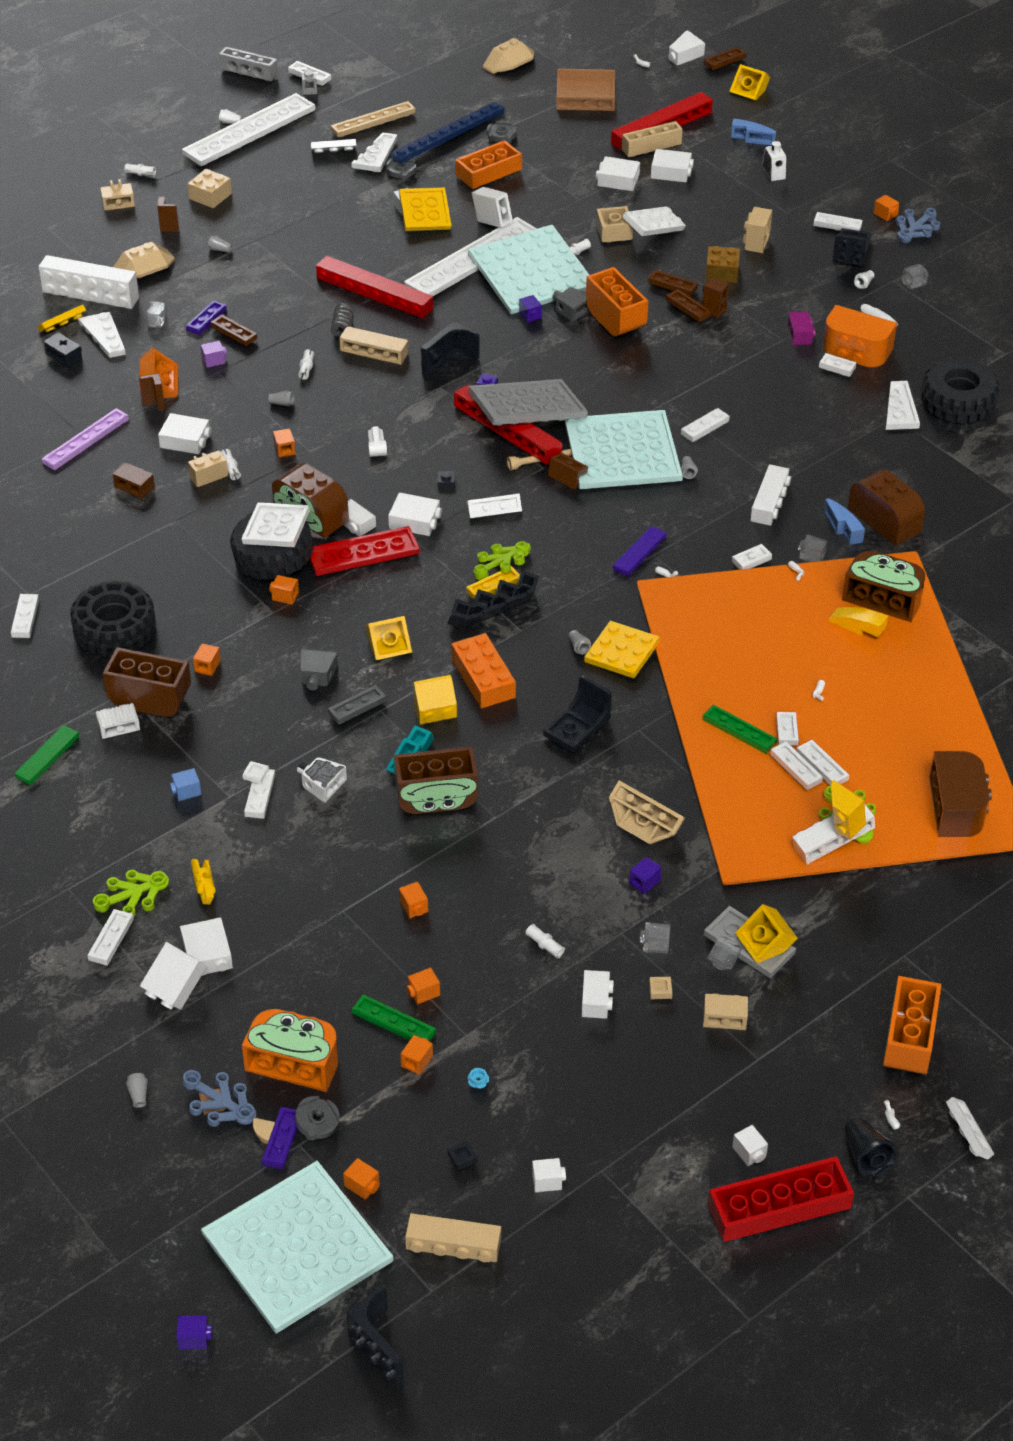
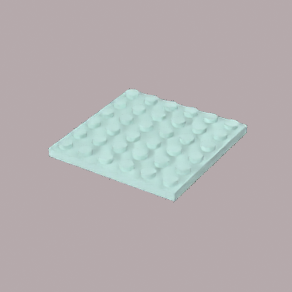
(528, 266)
(624, 449)
(297, 1246)

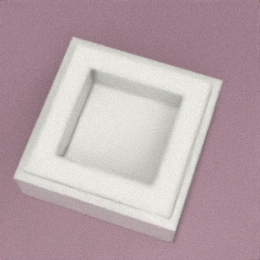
(255, 772)

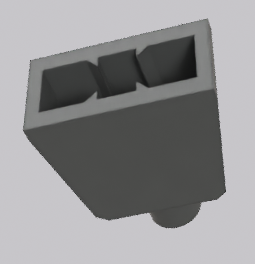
(571, 303)
(317, 668)

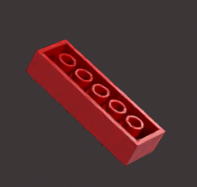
(780, 1199)

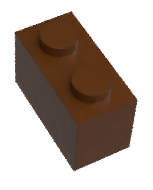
(715, 296)
(133, 480)

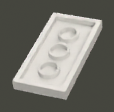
(654, 221)

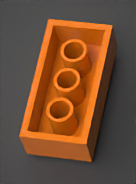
(488, 164)
(483, 670)

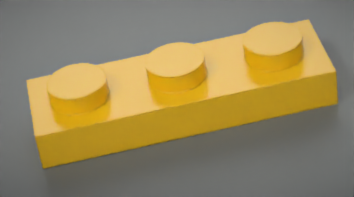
(61, 319)
(490, 583)

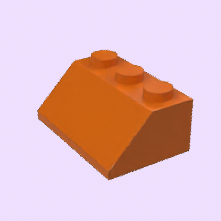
(156, 363)

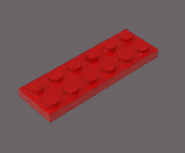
(363, 550)

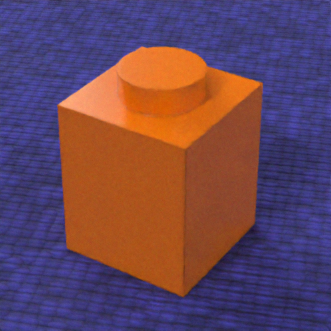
(886, 207)
(284, 442)
(284, 589)
(206, 659)
(413, 900)
(423, 986)
(417, 1054)
(361, 1179)

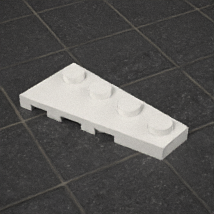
(377, 154)
(104, 332)
(901, 407)

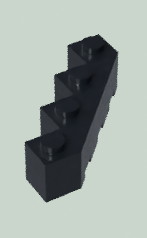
(490, 605)

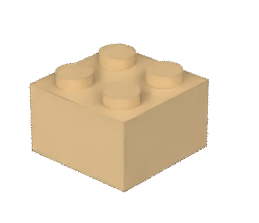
(209, 188)
(612, 224)
(757, 229)

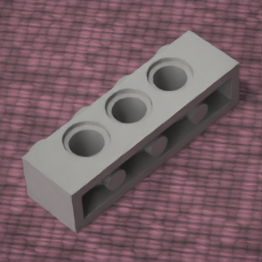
(248, 64)

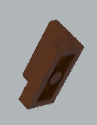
(167, 216)
(152, 391)
(566, 470)

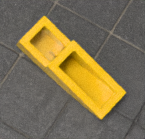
(859, 620)

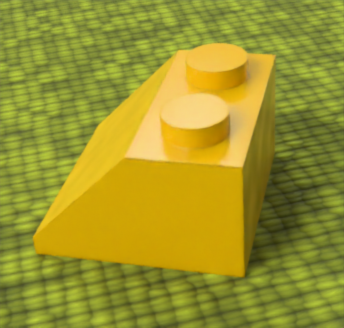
(749, 82)
(388, 638)
(434, 699)
(847, 811)
(766, 934)

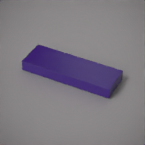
(204, 318)
(280, 1139)

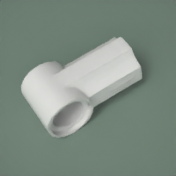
(376, 442)

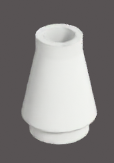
(228, 117)
(863, 279)

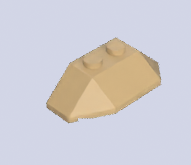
(508, 56)
(145, 259)
(643, 815)

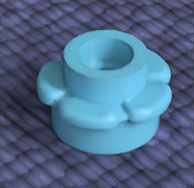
(478, 1073)

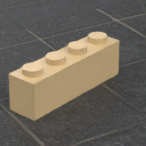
(651, 138)
(374, 345)
(453, 1237)

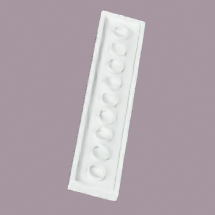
(248, 129)
(460, 264)

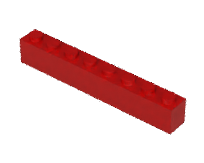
(681, 112)
(374, 287)
(523, 435)

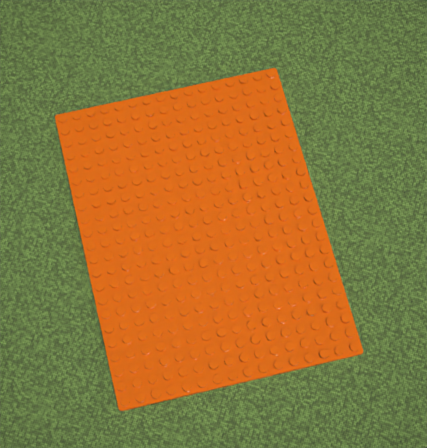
(891, 700)

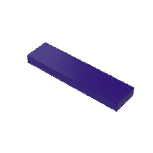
(639, 551)

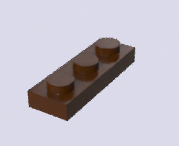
(724, 58)
(672, 282)
(688, 305)
(234, 330)

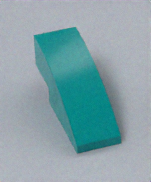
(417, 741)

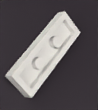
(298, 68)
(333, 146)
(836, 222)
(705, 425)
(494, 506)
(25, 616)
(822, 763)
(796, 765)
(259, 796)
(110, 937)
(969, 1128)

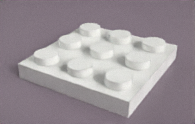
(275, 524)

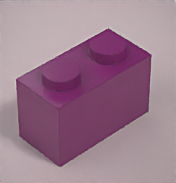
(800, 328)

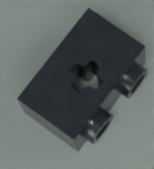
(63, 350)

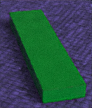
(739, 729)
(46, 755)
(392, 1019)

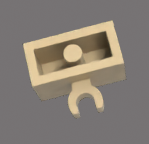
(117, 196)
(207, 468)

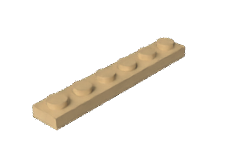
(372, 119)

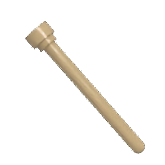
(514, 462)

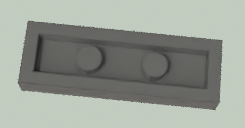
(357, 704)

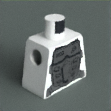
(774, 162)
(322, 777)

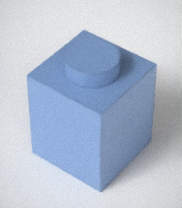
(185, 784)

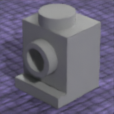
(309, 82)

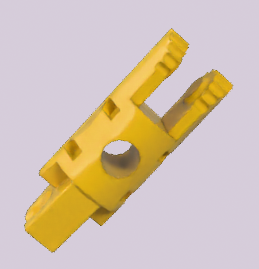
(203, 880)

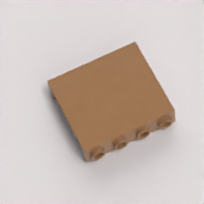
(585, 89)

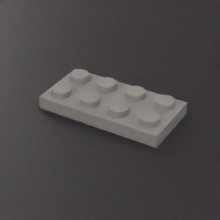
(727, 924)

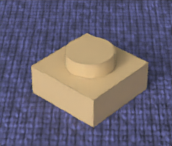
(660, 987)

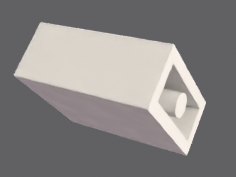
(671, 165)
(618, 173)
(492, 207)
(184, 433)
(416, 512)
(207, 944)
(172, 976)

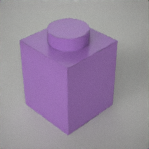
(213, 354)

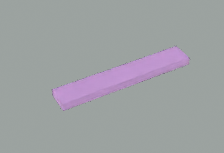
(85, 439)

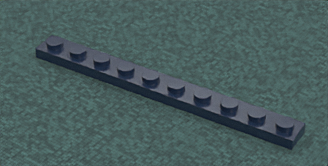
(447, 132)

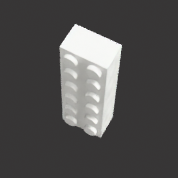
(89, 282)

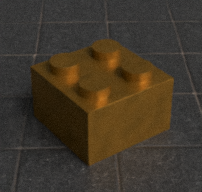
(722, 263)

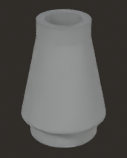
(218, 244)
(282, 398)
(688, 468)
(579, 642)
(137, 1089)

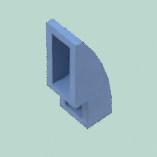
(752, 132)
(844, 522)

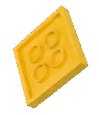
(425, 209)
(622, 649)

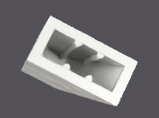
(686, 48)

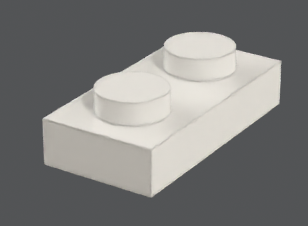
(837, 364)
(752, 557)
(787, 728)

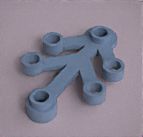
(905, 235)
(192, 1081)

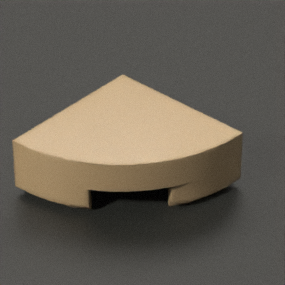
(263, 1129)

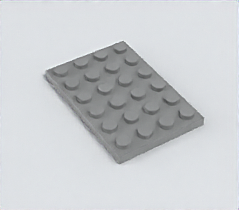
(527, 402)

